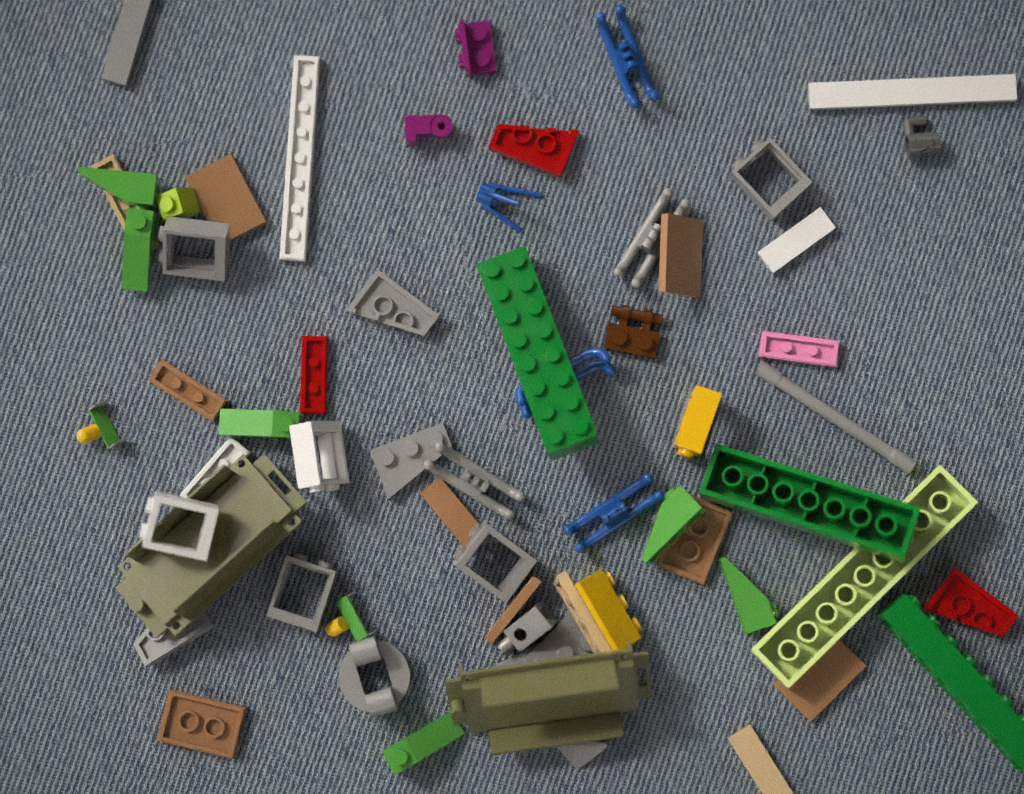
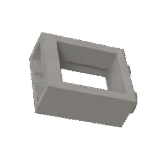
(788, 165)
(190, 266)
(514, 577)
(294, 618)

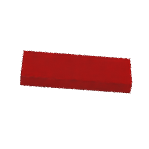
(314, 375)

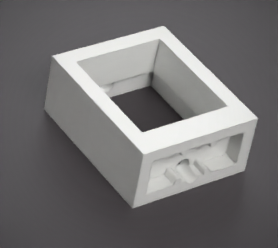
(331, 455)
(206, 533)

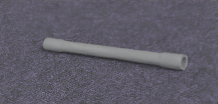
(892, 454)

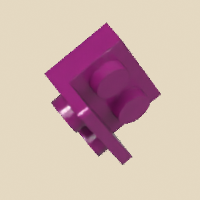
(477, 48)

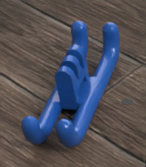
(626, 57)
(602, 364)
(613, 513)

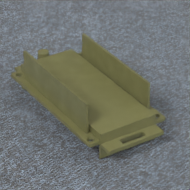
(248, 526)
(550, 699)

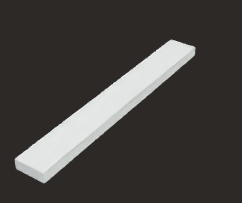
(912, 92)
(300, 158)

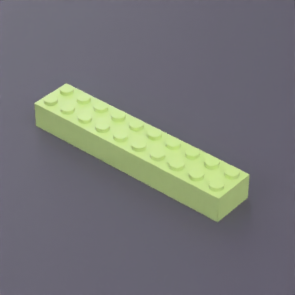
(858, 584)

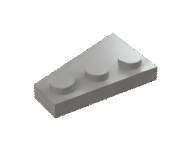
(405, 458)
(561, 642)

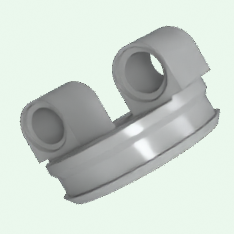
(351, 685)

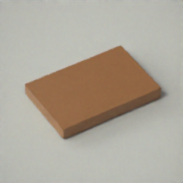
(226, 196)
(680, 255)
(697, 547)
(823, 680)
(201, 723)

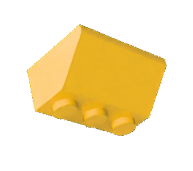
(608, 610)

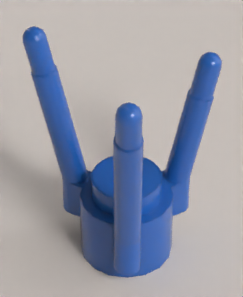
(491, 195)

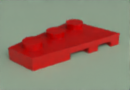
(534, 147)
(970, 604)

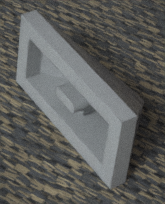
(581, 753)

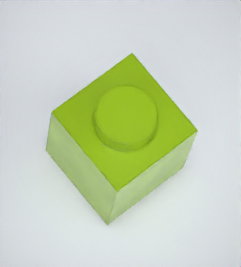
(178, 203)

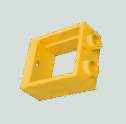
(696, 422)

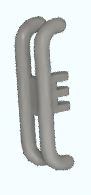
(648, 239)
(474, 481)

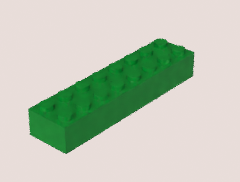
(538, 353)
(810, 503)
(956, 675)

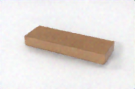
(188, 390)
(450, 510)
(512, 609)

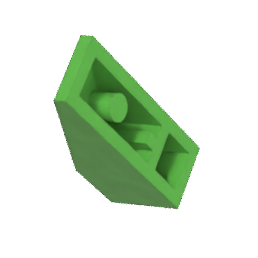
(132, 188)
(138, 248)
(257, 423)
(673, 519)
(750, 603)
(422, 743)

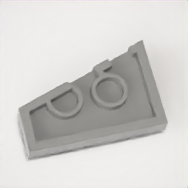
(393, 305)
(155, 649)

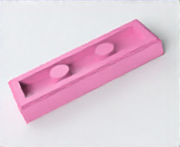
(799, 349)

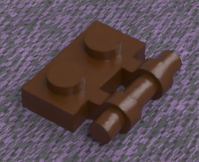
(631, 339)

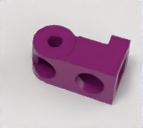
(427, 126)

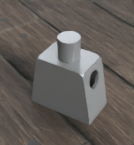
(534, 622)

